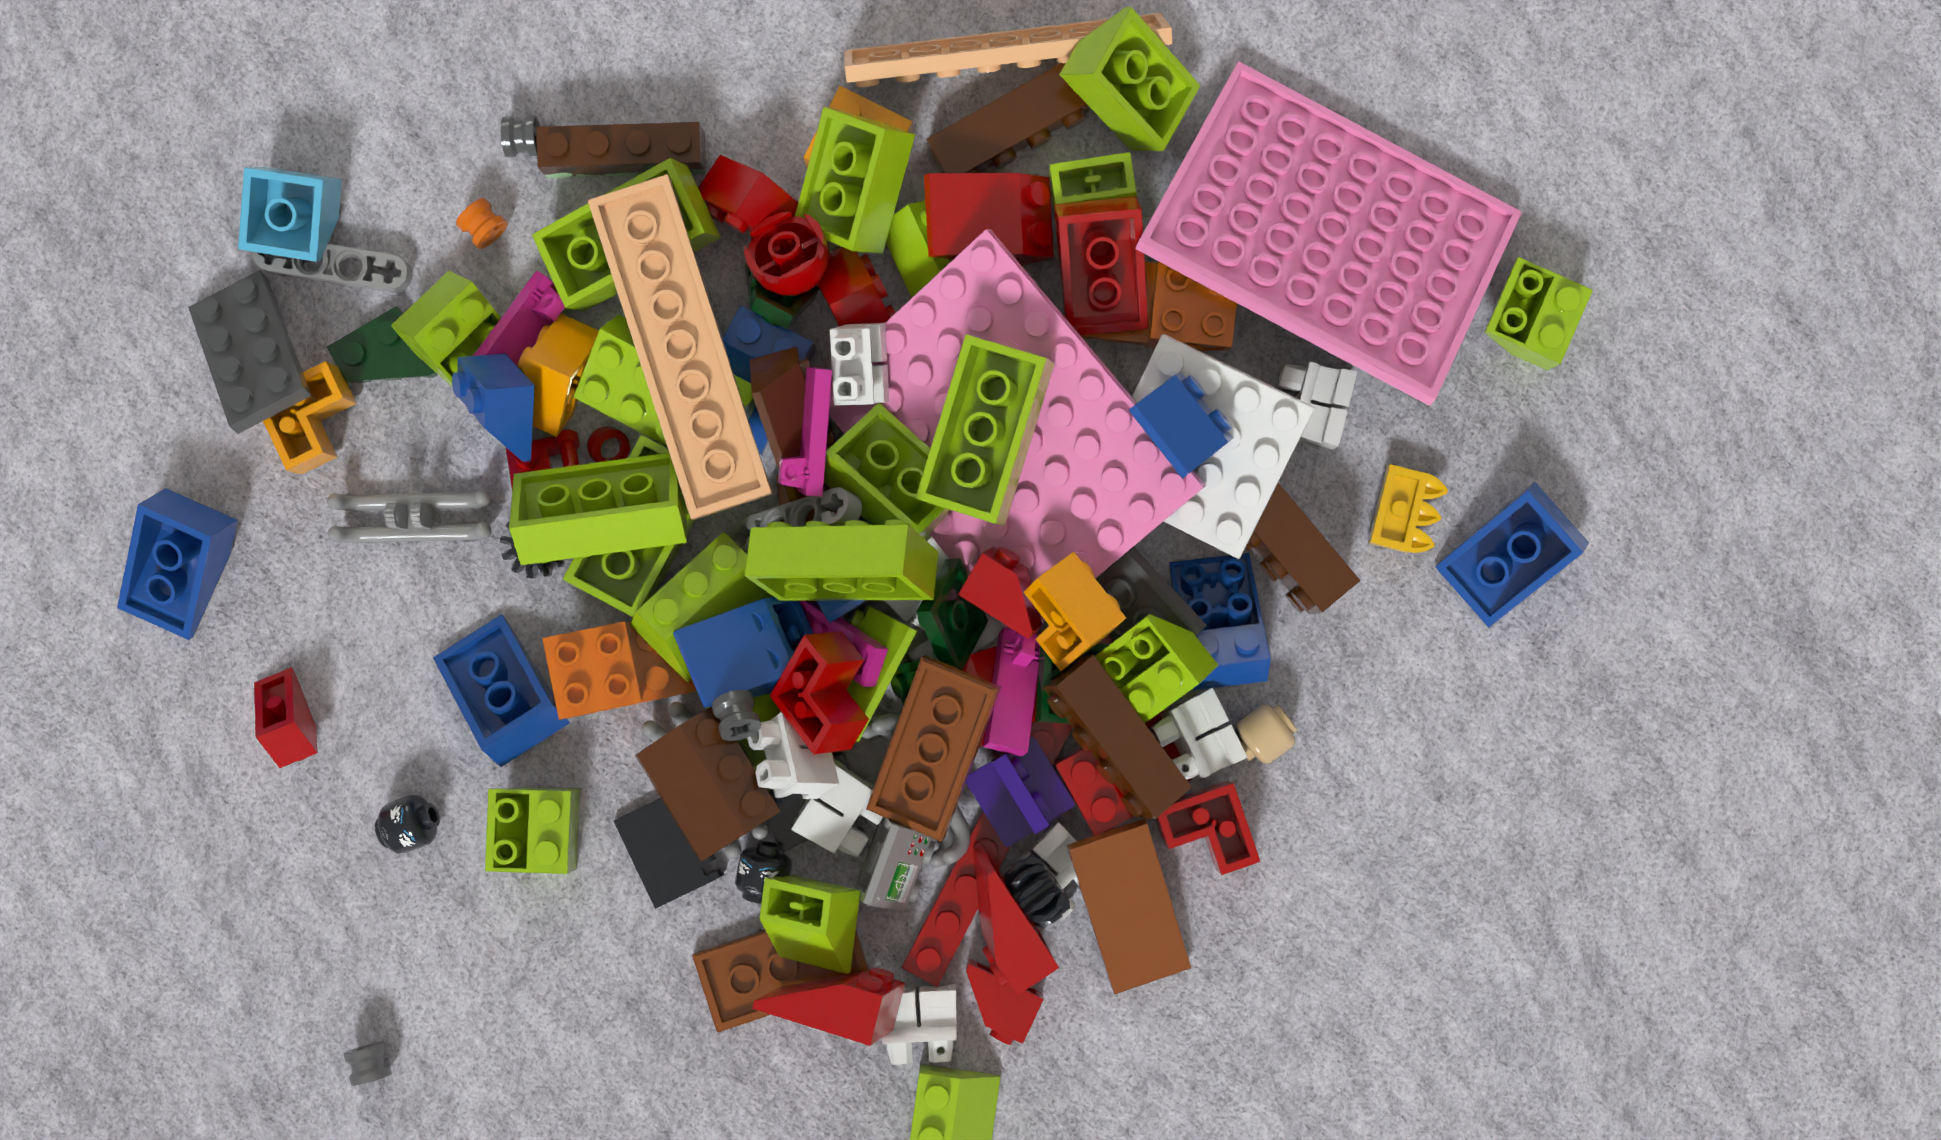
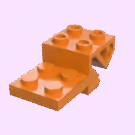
(1181, 311)
(607, 670)

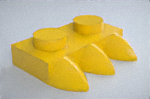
(1403, 508)

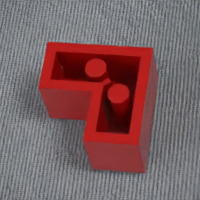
(742, 195)
(854, 289)
(815, 692)
(1217, 817)

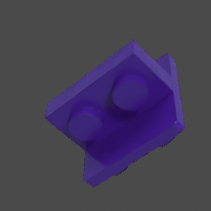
(1019, 793)

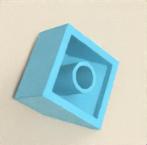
(288, 212)

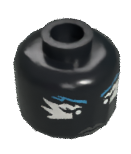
(407, 824)
(756, 865)

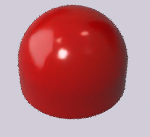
(598, 437)

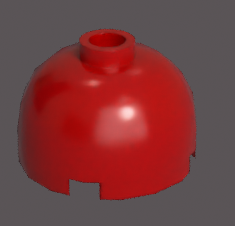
(787, 253)

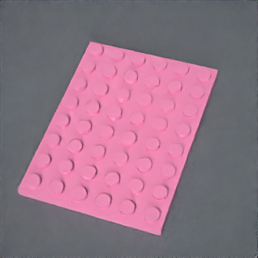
(1331, 232)
(1090, 469)

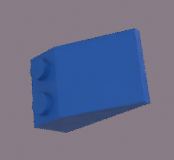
(751, 338)
(1512, 554)
(175, 561)
(499, 691)

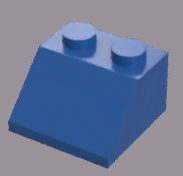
(498, 398)
(1182, 423)

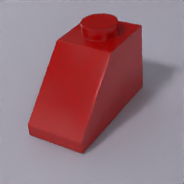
(998, 589)
(284, 719)
(1001, 1008)

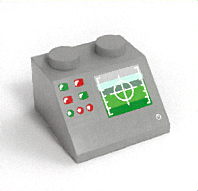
(893, 866)

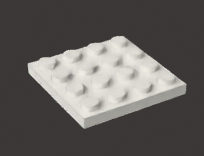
(1250, 465)

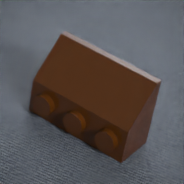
(779, 397)
(706, 784)

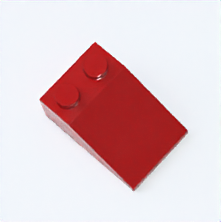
(1007, 203)
(1100, 266)
(1094, 796)
(1013, 941)
(849, 1005)

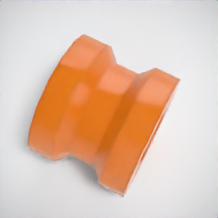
(481, 223)

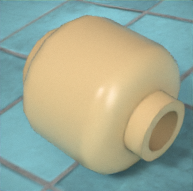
(1266, 733)

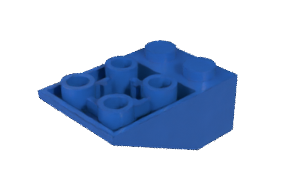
(1228, 602)
(742, 647)

